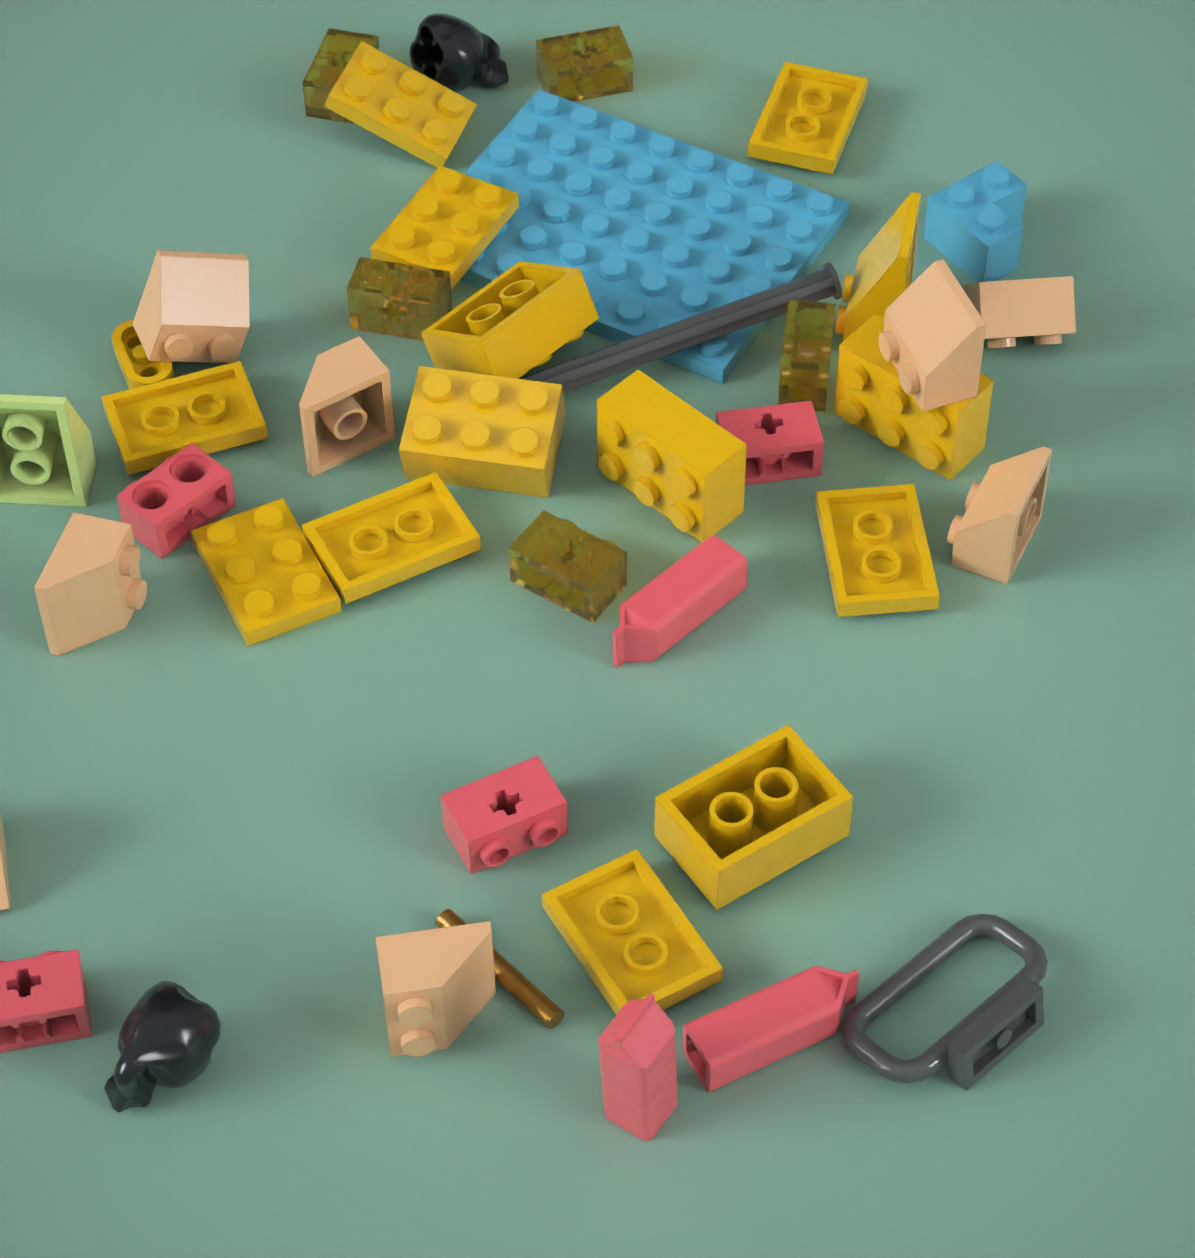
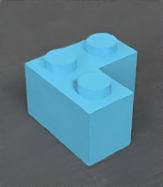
(979, 222)

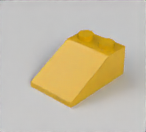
(881, 270)

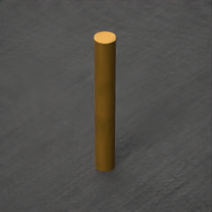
(514, 981)

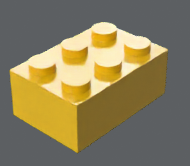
(513, 321)
(874, 400)
(483, 431)
(670, 456)
(752, 816)

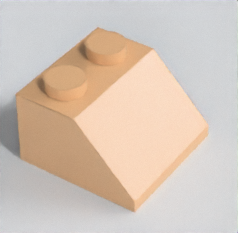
(194, 307)
(1025, 308)
(934, 339)
(345, 406)
(1001, 516)
(89, 583)
(434, 984)

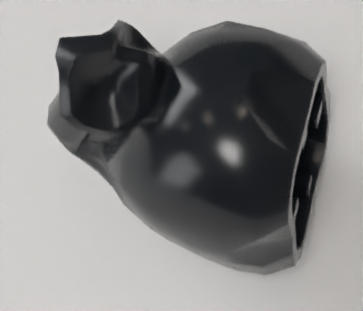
(456, 53)
(162, 1044)

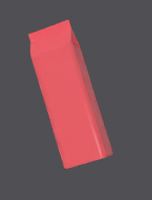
(678, 601)
(768, 1025)
(639, 1068)

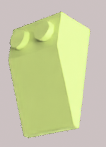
(44, 452)

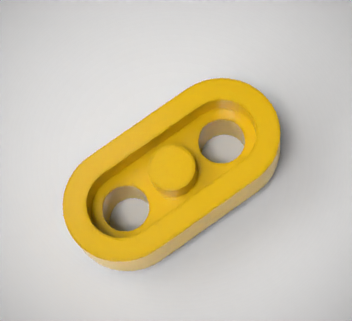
(134, 361)

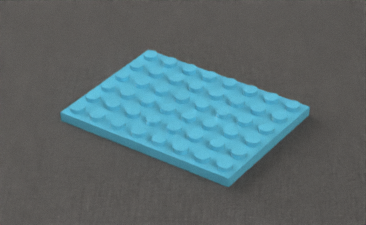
(648, 223)

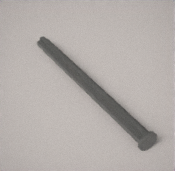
(691, 331)

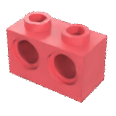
(177, 498)

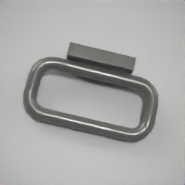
(981, 1036)

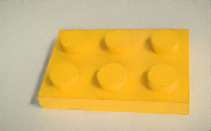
(400, 105)
(808, 117)
(447, 223)
(200, 408)
(391, 537)
(876, 550)
(266, 571)
(631, 934)

